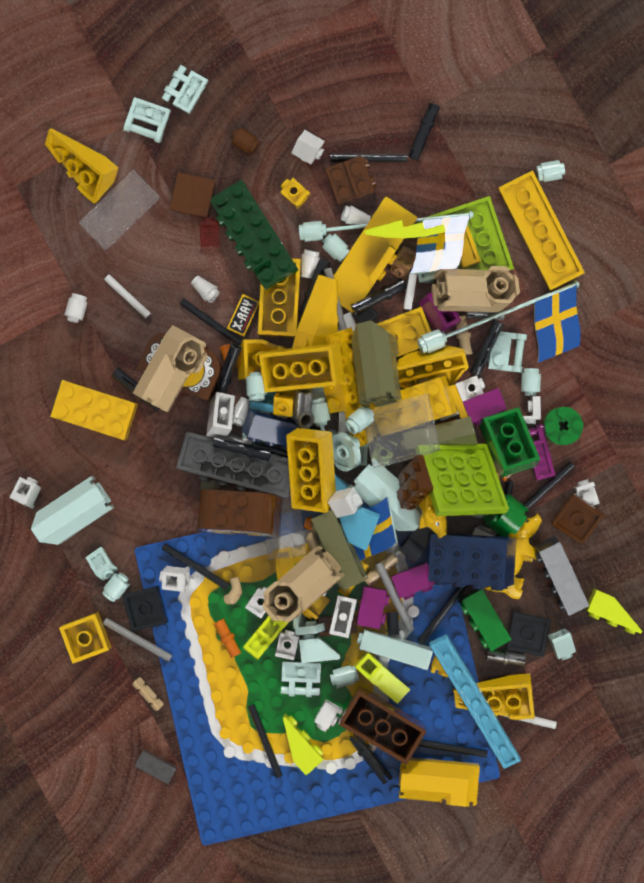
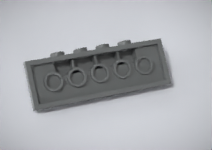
(233, 468)

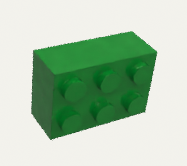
(509, 442)
(484, 619)

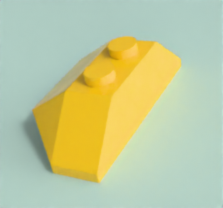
(419, 368)

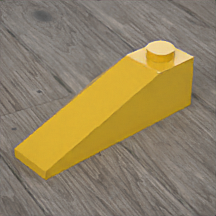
(88, 168)
(319, 315)
(249, 356)
(506, 696)

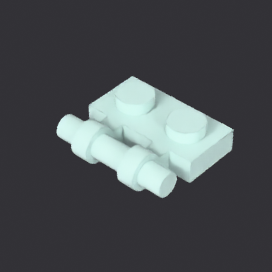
(190, 91)
(300, 672)

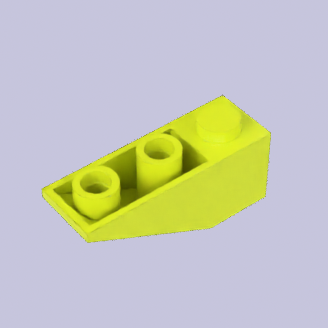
(609, 608)
(381, 677)
(303, 752)

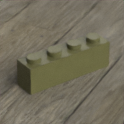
(336, 543)

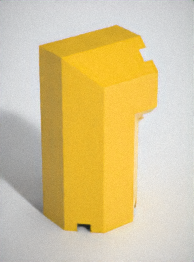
(439, 780)

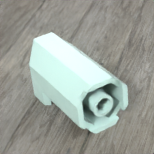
(375, 485)
(71, 512)

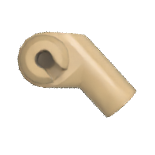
(312, 541)
(235, 593)

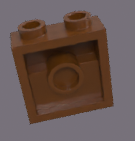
(350, 179)
(414, 484)

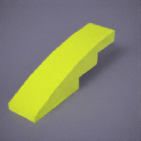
(397, 230)
(264, 637)

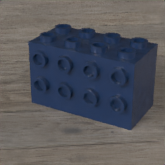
(472, 561)

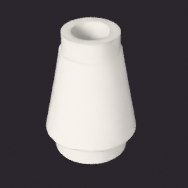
(354, 216)
(309, 263)
(206, 289)
(240, 412)

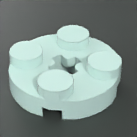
(351, 457)

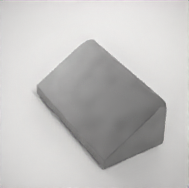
(155, 766)

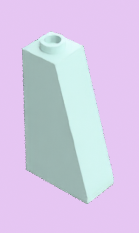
(395, 648)

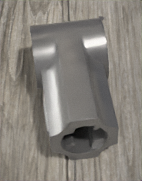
(302, 408)

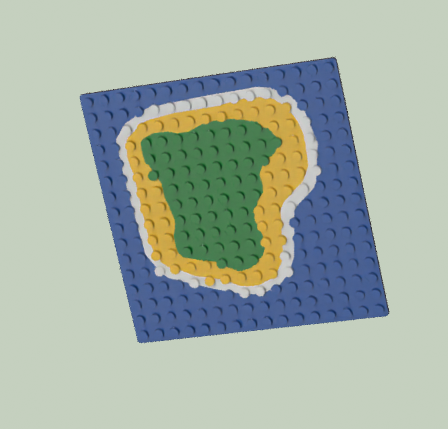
(210, 692)

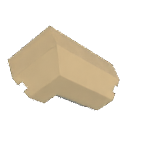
(474, 289)
(170, 367)
(301, 586)

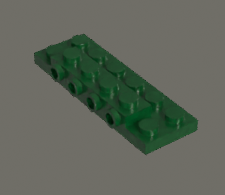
(253, 235)

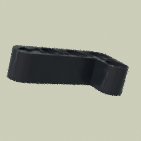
(416, 543)

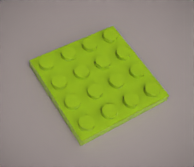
(485, 234)
(465, 481)

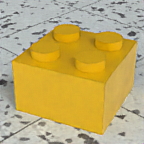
(85, 637)

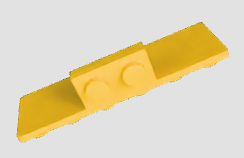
(370, 255)
(345, 395)

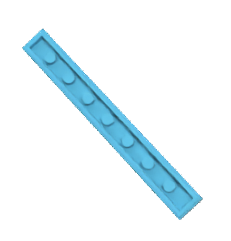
(475, 701)

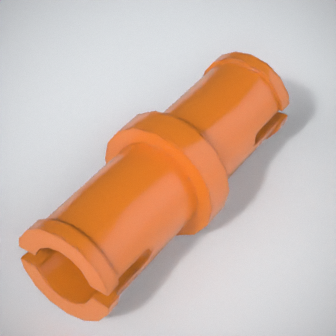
(227, 638)

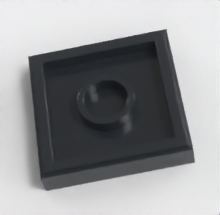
(145, 608)
(528, 634)

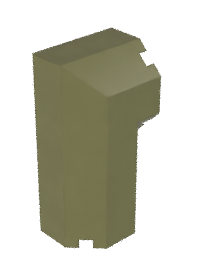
(375, 365)

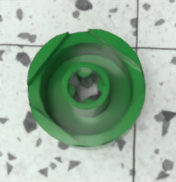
(573, 425)
(511, 521)

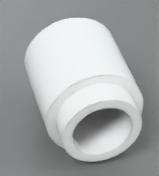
(76, 308)

